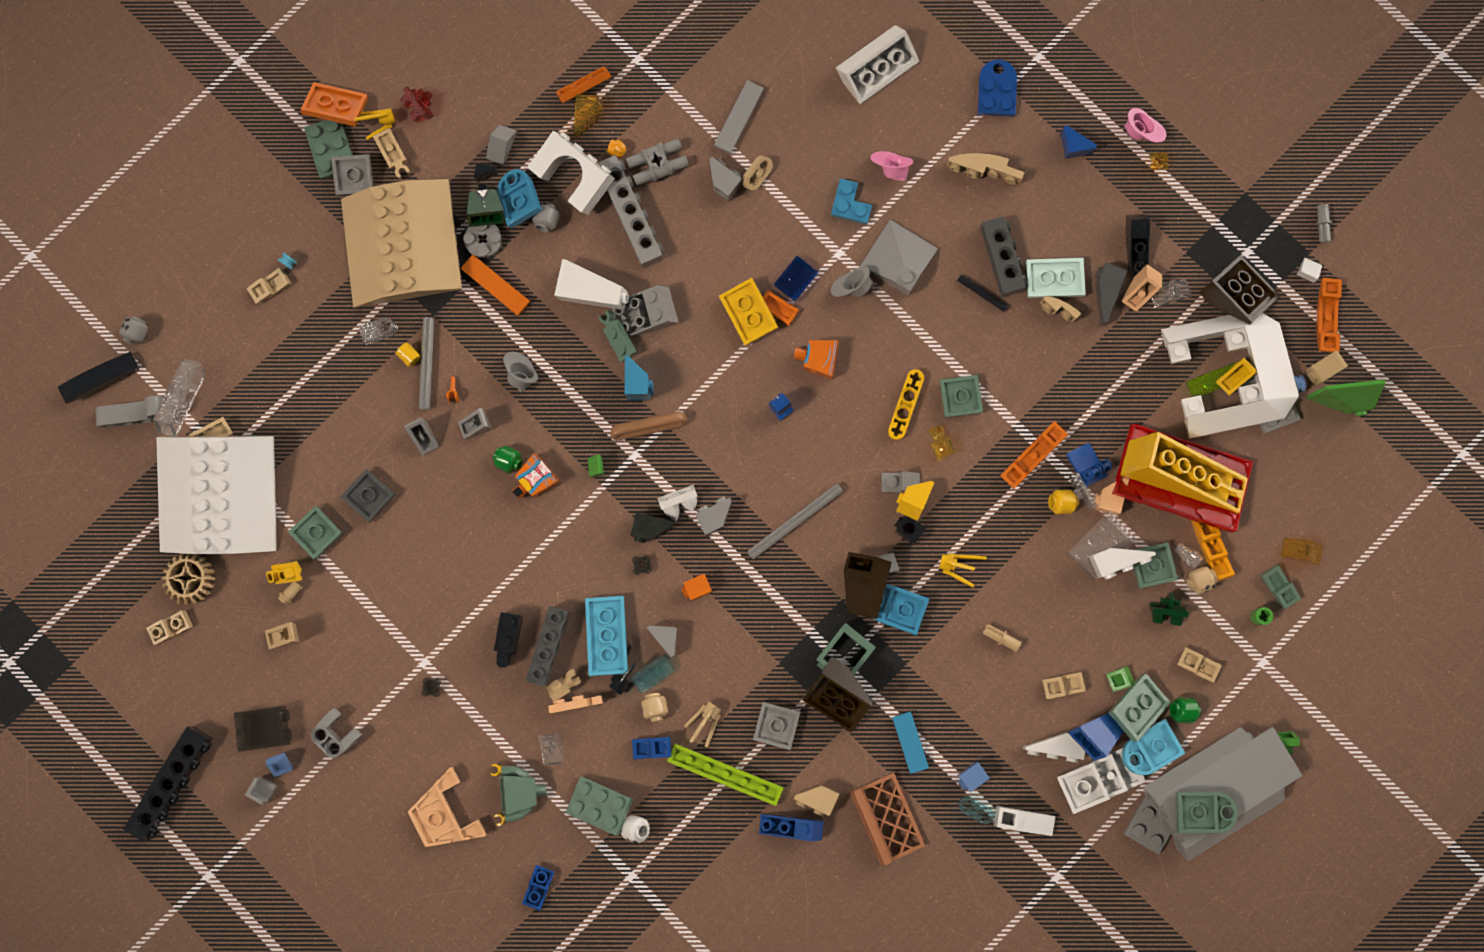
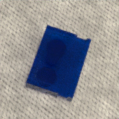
(795, 278)

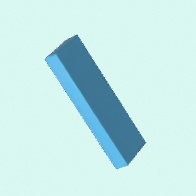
(910, 742)

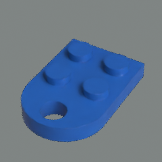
(996, 90)

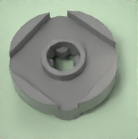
(487, 249)

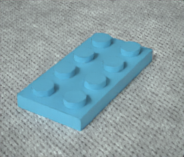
(606, 636)

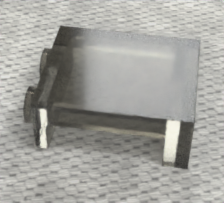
(262, 728)

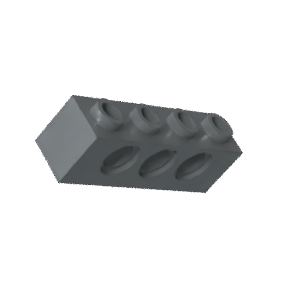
(1006, 285)
(547, 646)

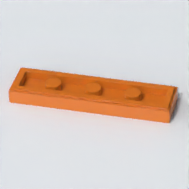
(495, 285)

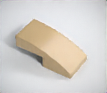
(268, 287)
(1199, 665)
(1064, 685)

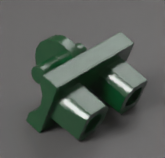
(1170, 607)

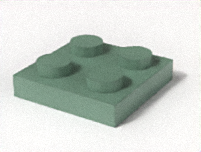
(961, 396)
(315, 532)
(1158, 570)

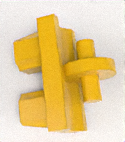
(284, 573)

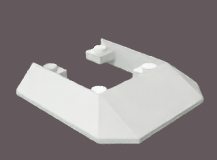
(1261, 402)

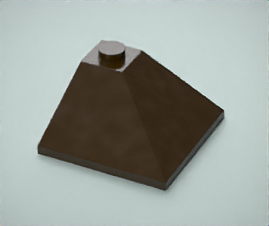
(1240, 291)
(839, 695)

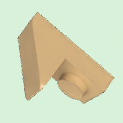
(282, 635)

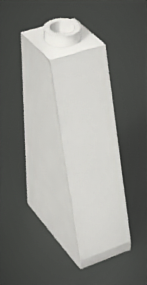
(588, 288)

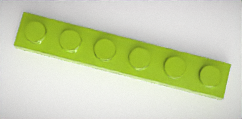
(725, 774)

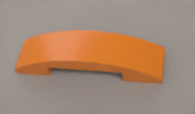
(1327, 315)
(1033, 455)

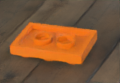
(334, 104)

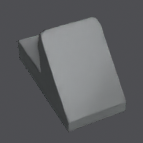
(898, 481)

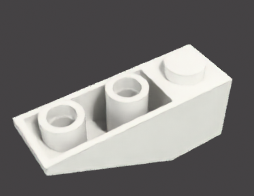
(1114, 559)
(1057, 746)
(1024, 821)

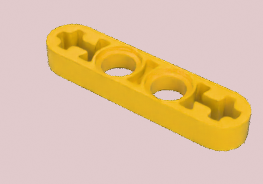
(907, 405)

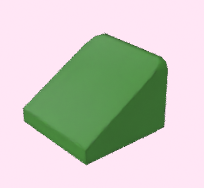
(595, 466)
(1120, 679)

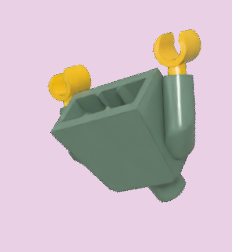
(517, 793)

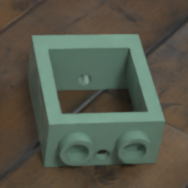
(855, 637)

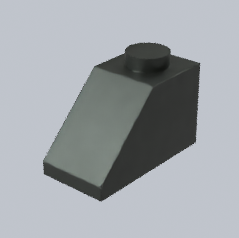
(649, 527)

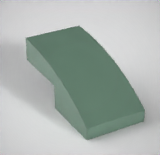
(1280, 587)

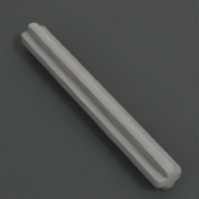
(426, 363)

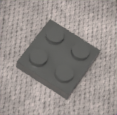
(368, 495)

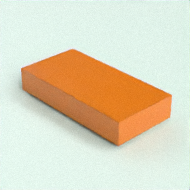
(780, 308)

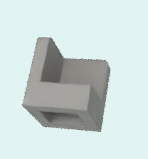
(261, 790)

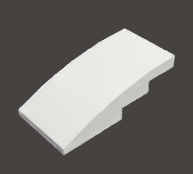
(1098, 781)

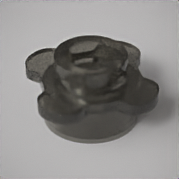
(637, 568)
(436, 686)

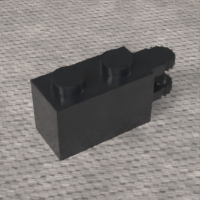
(507, 637)

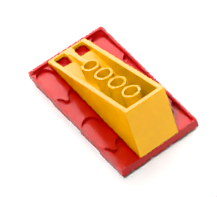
(1183, 478)

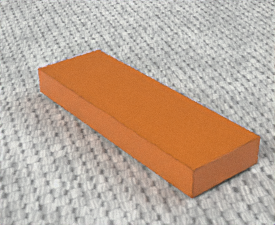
(583, 84)

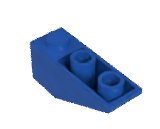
(791, 827)

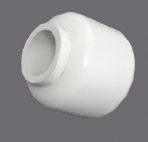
(635, 829)

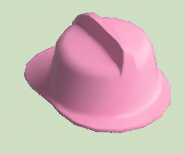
(1142, 127)
(893, 165)

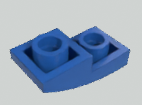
(538, 887)

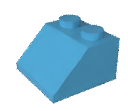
(637, 382)

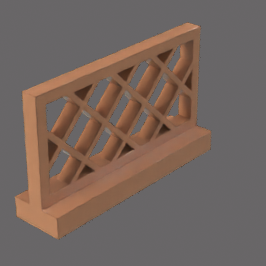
(872, 827)

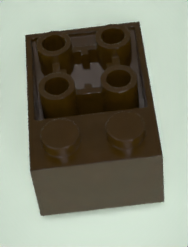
(865, 583)

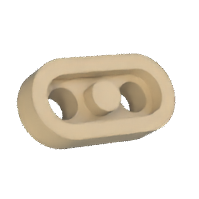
(757, 173)

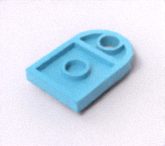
(1153, 749)

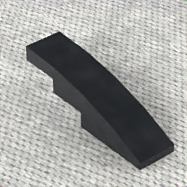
(98, 377)

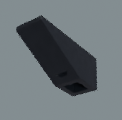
(1137, 242)

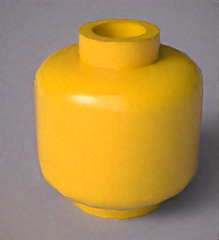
(1063, 502)

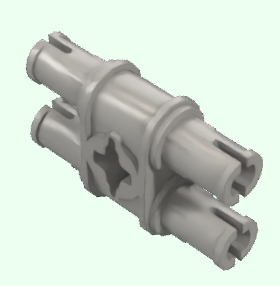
(654, 171)

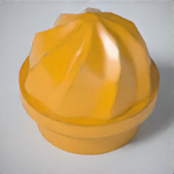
(617, 148)

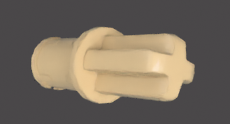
(1002, 637)

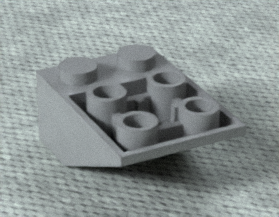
(647, 311)

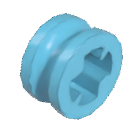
(287, 261)

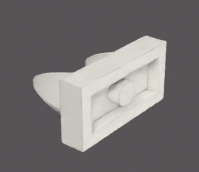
(670, 502)

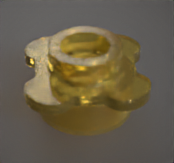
(1163, 157)

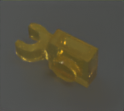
(942, 444)

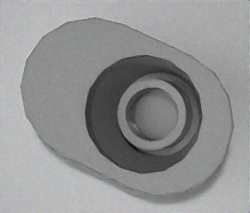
(853, 283)
(519, 370)

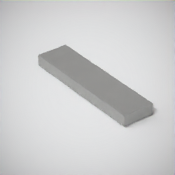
(739, 117)

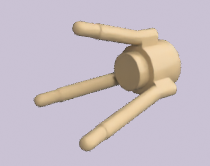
(709, 713)

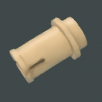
(289, 593)

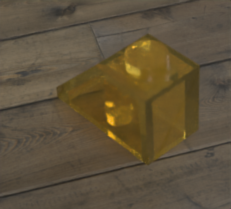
(586, 113)

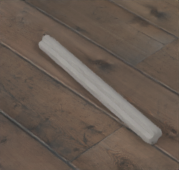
(795, 521)

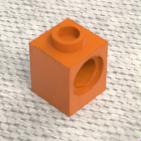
(696, 587)

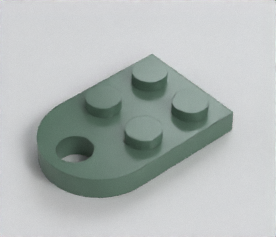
(1203, 812)

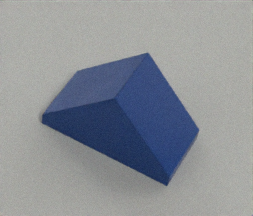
(1075, 144)

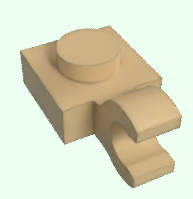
(561, 686)

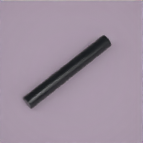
(981, 292)

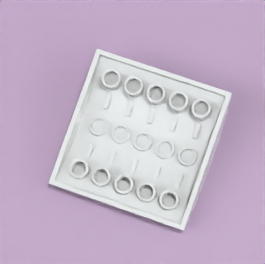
(216, 494)

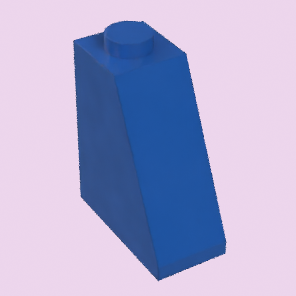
(1097, 736)

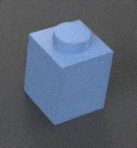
(972, 777)

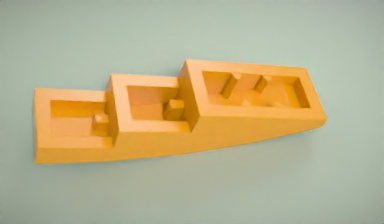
(1213, 550)

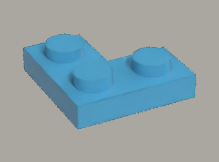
(845, 206)

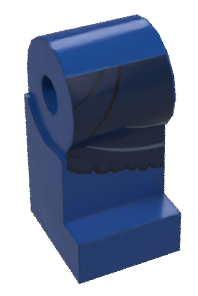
(781, 406)

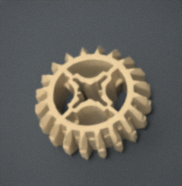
(188, 586)

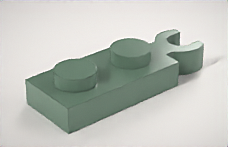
(617, 336)

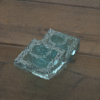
(652, 673)

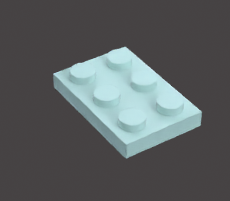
(1055, 277)

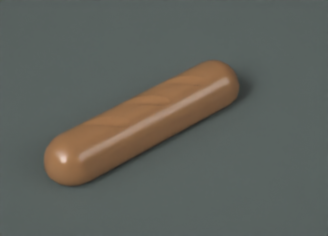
(648, 425)

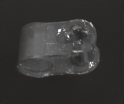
(374, 330)

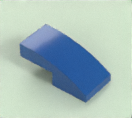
(651, 748)

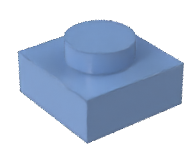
(279, 764)

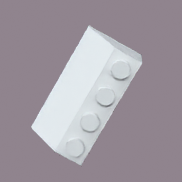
(878, 64)

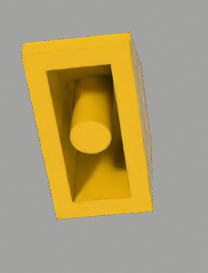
(914, 499)

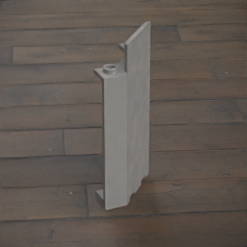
(1238, 765)

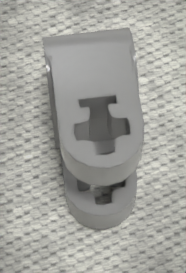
(331, 737)

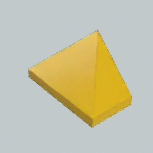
(1236, 376)

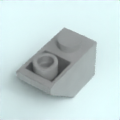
(724, 180)
(714, 517)

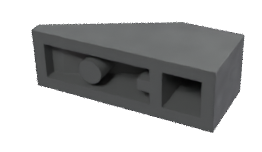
(1107, 289)

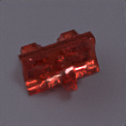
(420, 101)

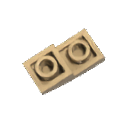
(1052, 305)
(170, 627)

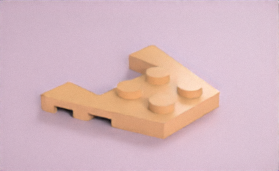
(435, 819)

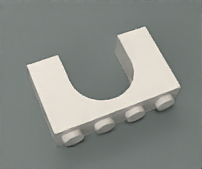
(594, 178)

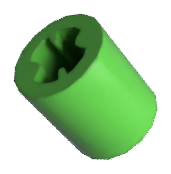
(1261, 616)

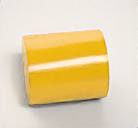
(408, 354)

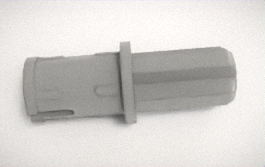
(1324, 223)

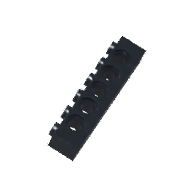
(137, 823)

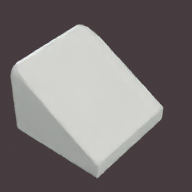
(1309, 270)

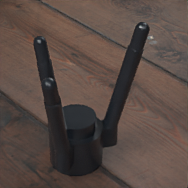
(620, 683)

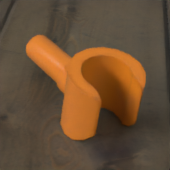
(452, 392)

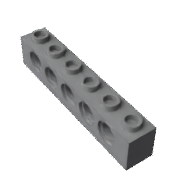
(648, 255)

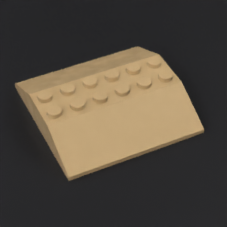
(401, 241)

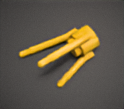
(385, 117)
(949, 562)

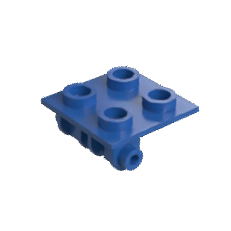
(1088, 464)

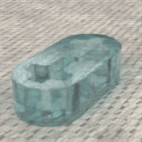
(978, 806)

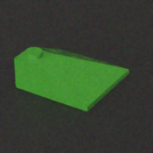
(1350, 397)

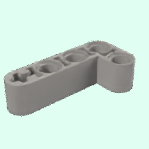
(127, 413)

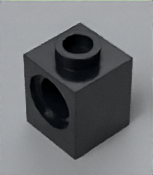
(913, 537)

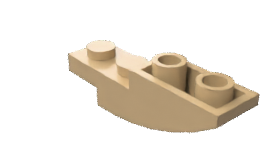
(977, 163)

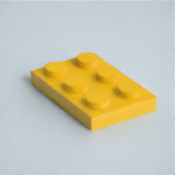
(748, 311)

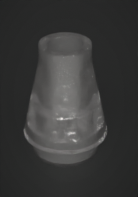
(1190, 556)

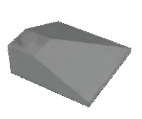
(899, 257)

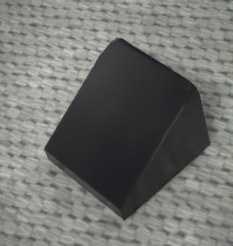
(484, 172)

